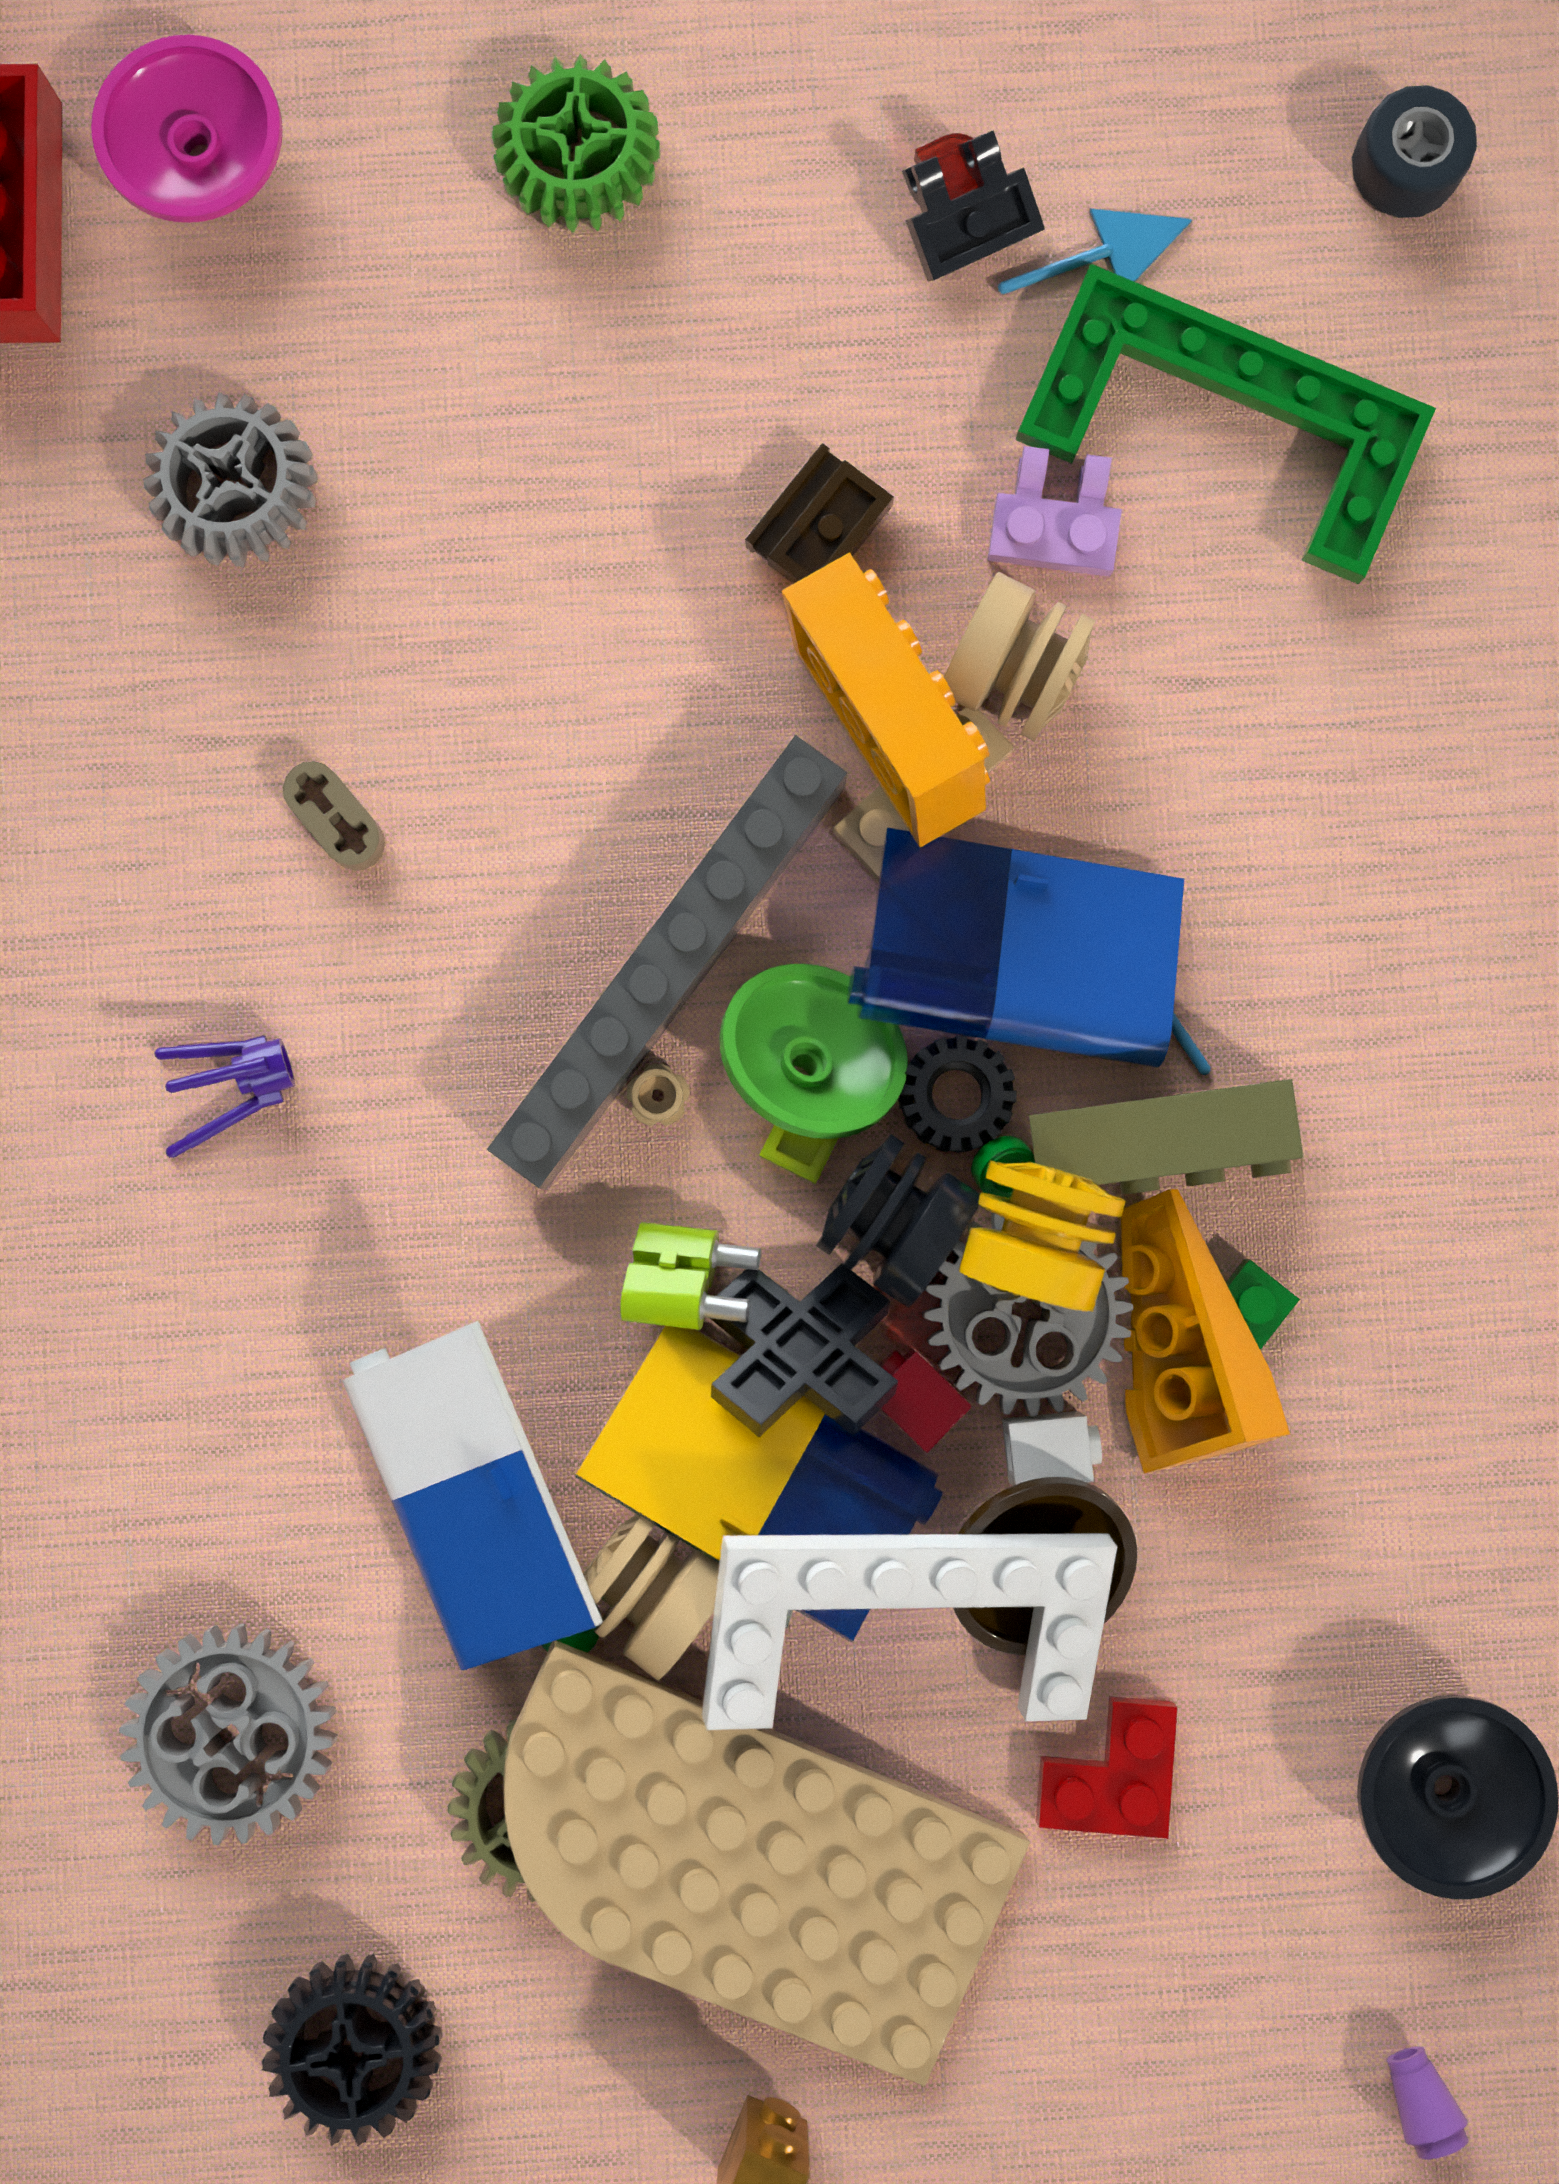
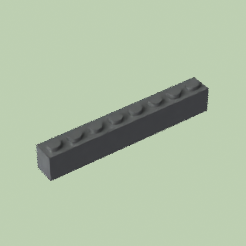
(669, 964)

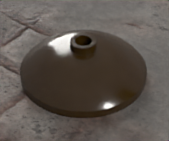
(1047, 1507)

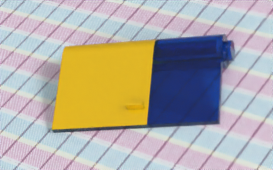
(709, 1477)

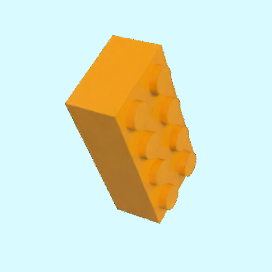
(888, 698)

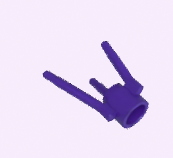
(259, 1069)

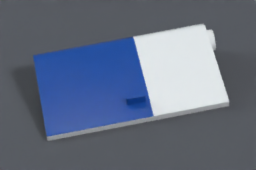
(470, 1497)

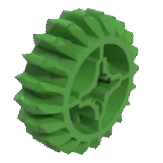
(546, 122)

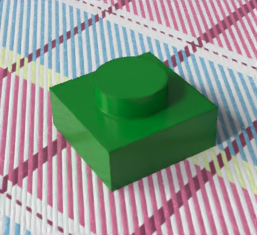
(1260, 1300)

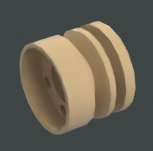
(1018, 656)
(654, 1591)

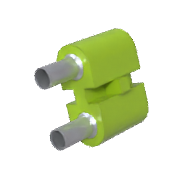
(673, 1276)

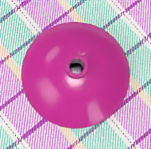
(169, 102)

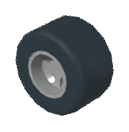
(1414, 151)

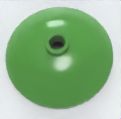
(804, 1021)

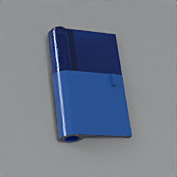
(1022, 949)

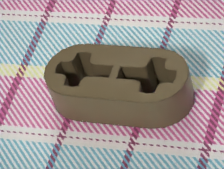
(323, 825)

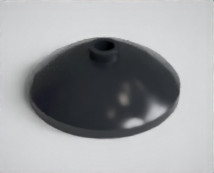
(1490, 1820)

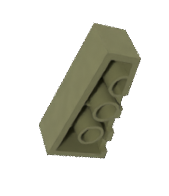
(1174, 1136)

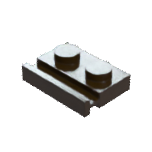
(819, 517)

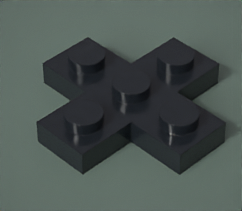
(804, 1351)

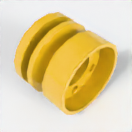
(1041, 1235)

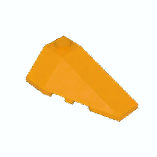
(1194, 1360)

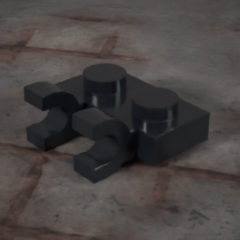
(977, 222)

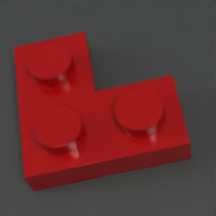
(1125, 1791)

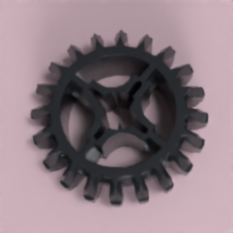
(303, 2062)

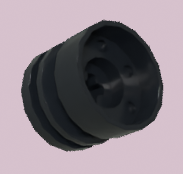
(899, 1221)

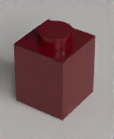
(923, 1400)

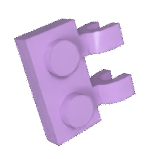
(1056, 532)

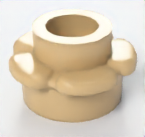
(658, 1078)

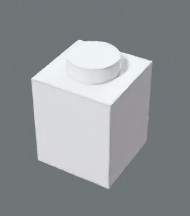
(1051, 1447)

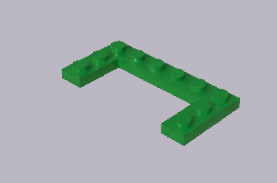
(1366, 418)

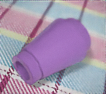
(1425, 2105)

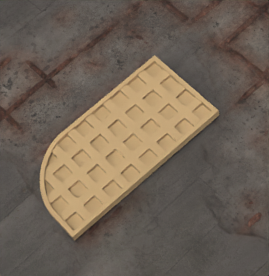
(750, 1864)

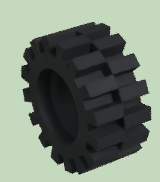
(995, 1087)

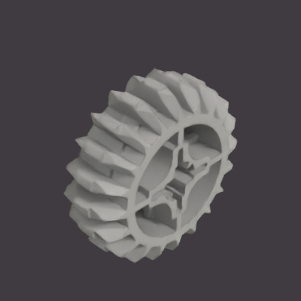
(249, 438)

